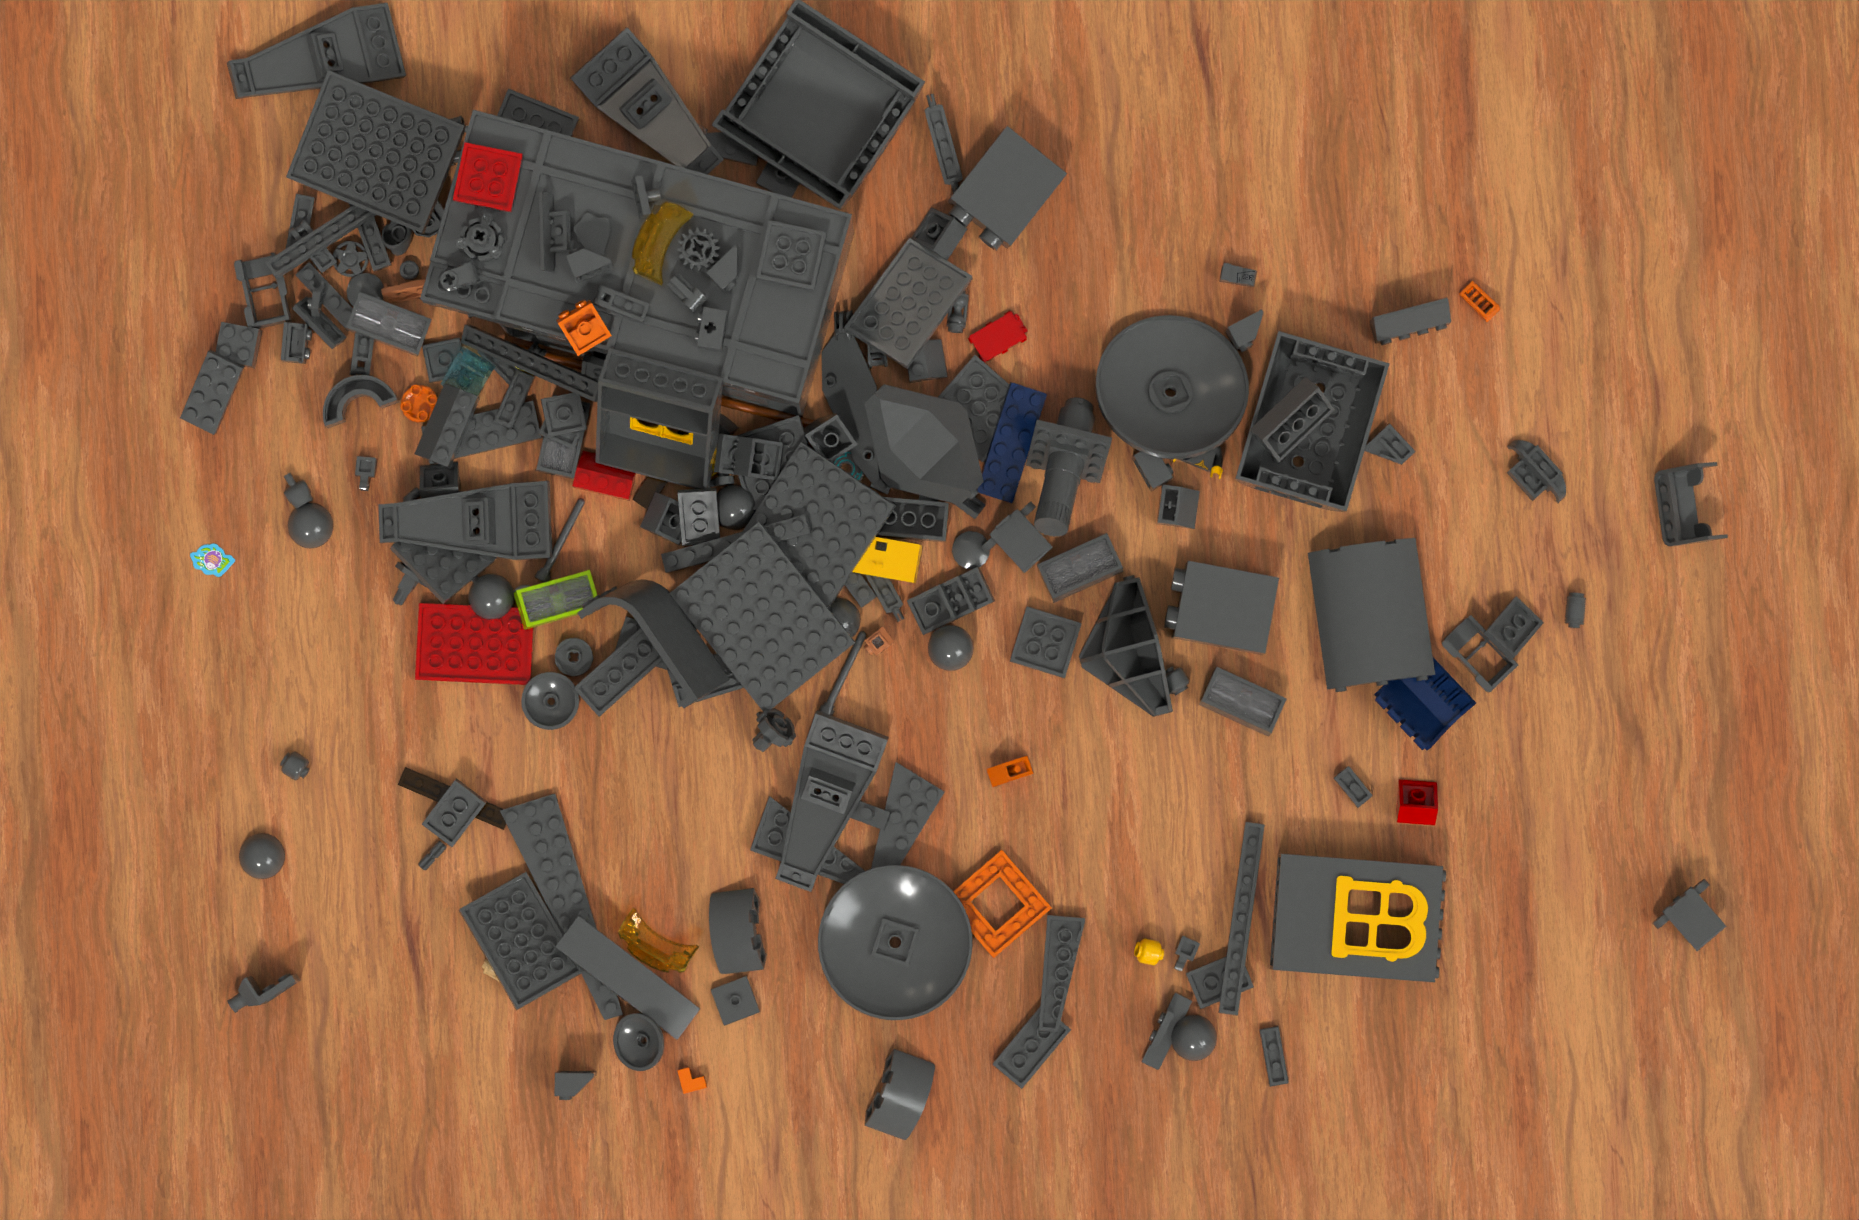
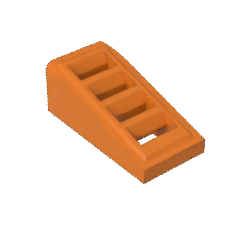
(1490, 302)

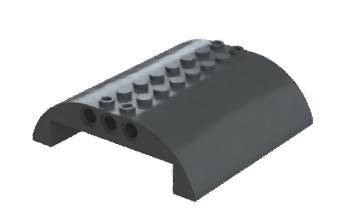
(820, 105)

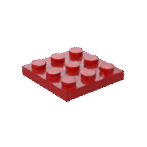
(487, 177)

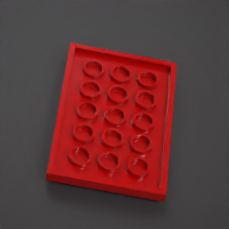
(467, 648)

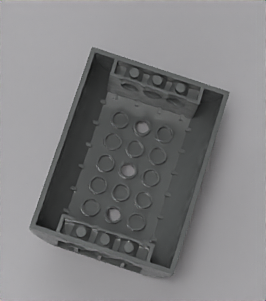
(1337, 444)

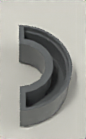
(350, 389)

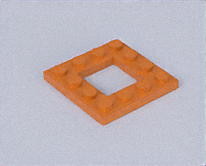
(1034, 904)

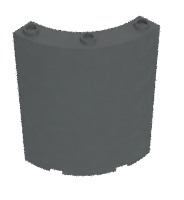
(1371, 613)

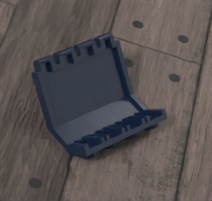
(1425, 706)

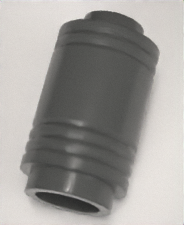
(1575, 610)

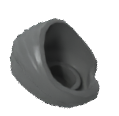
(397, 238)

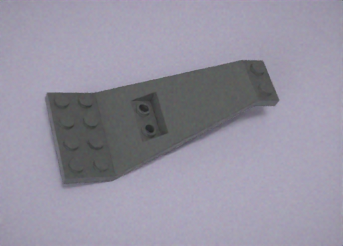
(359, 46)

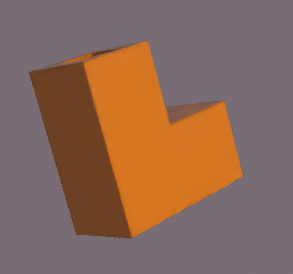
(690, 1084)

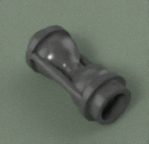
(956, 321)

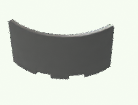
(734, 932)
(903, 1095)

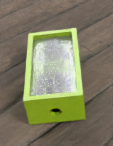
(554, 599)

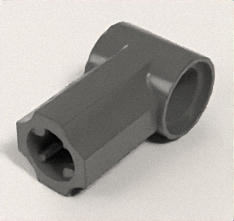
(689, 295)

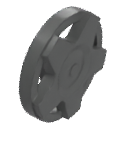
(350, 258)

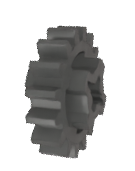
(706, 244)

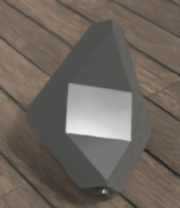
(924, 444)
(1127, 650)

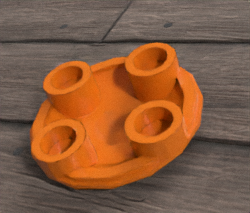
(418, 403)

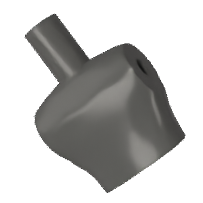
(297, 492)

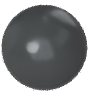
(735, 507)
(310, 525)
(491, 596)
(846, 614)
(950, 648)
(262, 856)
(1194, 1037)

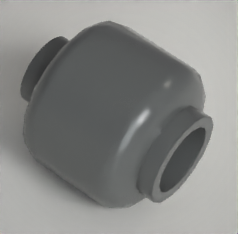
(1176, 680)
(295, 766)

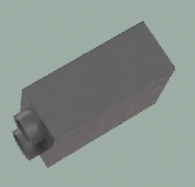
(1005, 189)
(1222, 607)

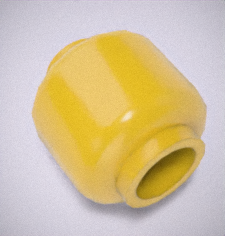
(1148, 951)

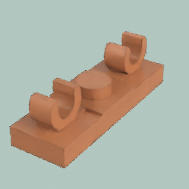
(403, 292)

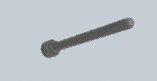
(544, 573)
(828, 707)

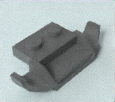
(1536, 471)

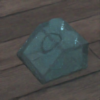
(472, 376)

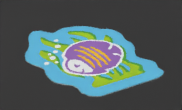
(211, 560)

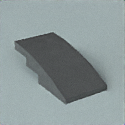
(950, 600)

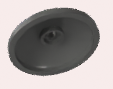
(536, 697)
(631, 1044)

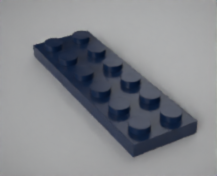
(1011, 442)

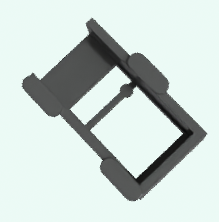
(255, 269)
(1460, 636)

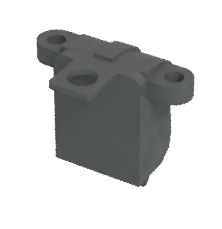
(1019, 539)
(1692, 917)

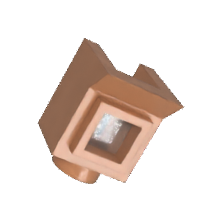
(878, 642)

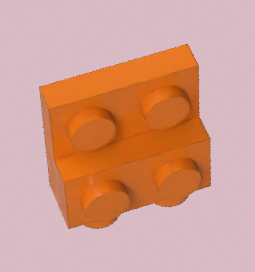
(583, 326)

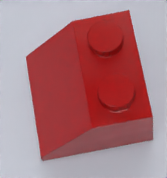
(1417, 802)

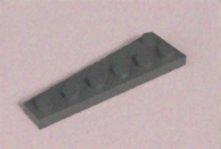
(1060, 953)

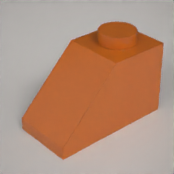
(1009, 771)

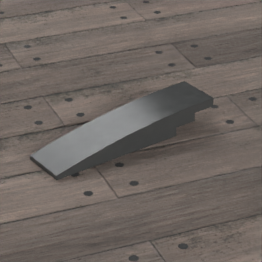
(627, 977)

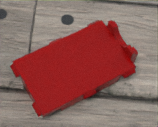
(999, 336)

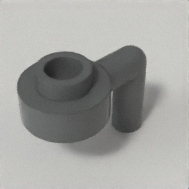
(722, 480)

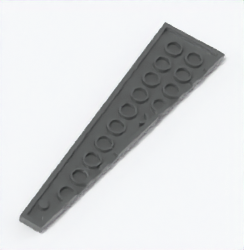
(550, 858)

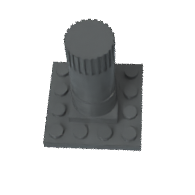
(1067, 455)

